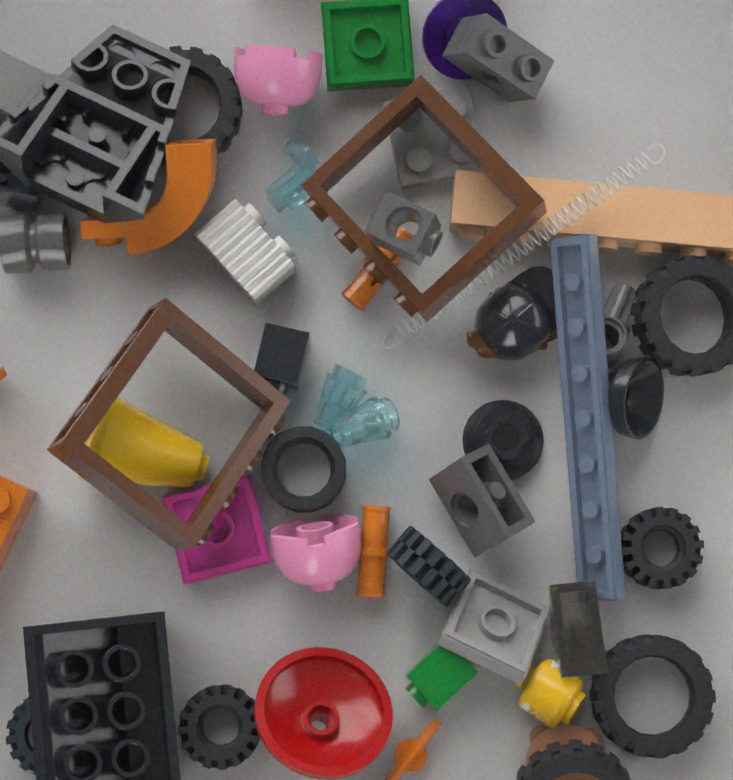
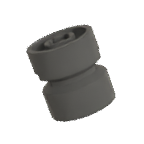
(32, 243)

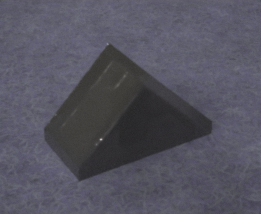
(576, 629)

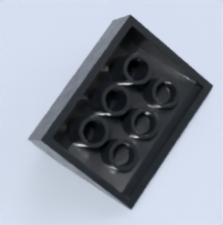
(102, 699)

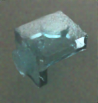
(288, 189)

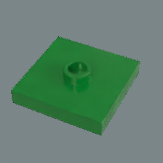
(367, 44)

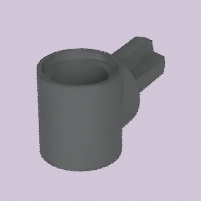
(615, 318)

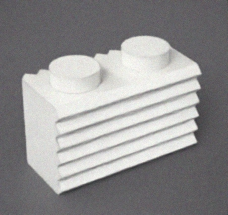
(247, 251)

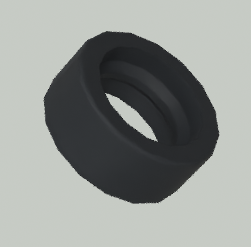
(295, 436)

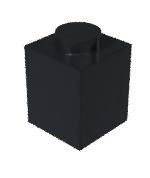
(282, 356)

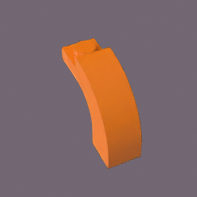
(188, 187)

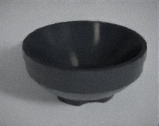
(636, 397)
(504, 412)

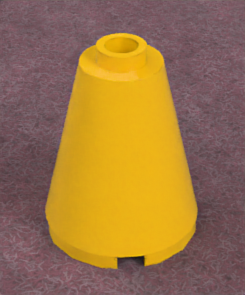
(147, 448)

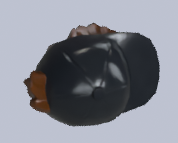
(516, 317)

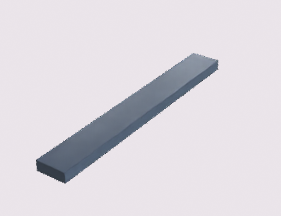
(587, 414)

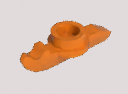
(412, 753)

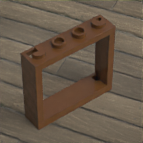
(528, 202)
(70, 441)

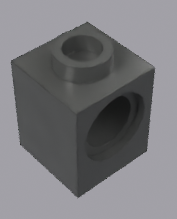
(394, 212)

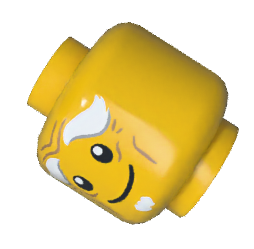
(550, 696)

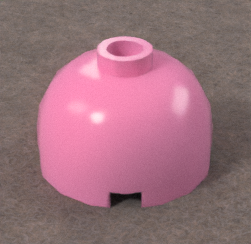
(277, 77)
(317, 551)

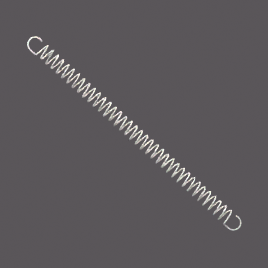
(538, 232)

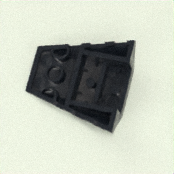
(99, 127)

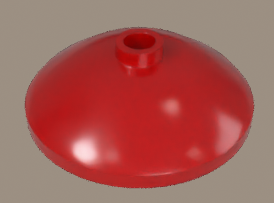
(330, 689)

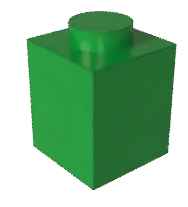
(438, 676)

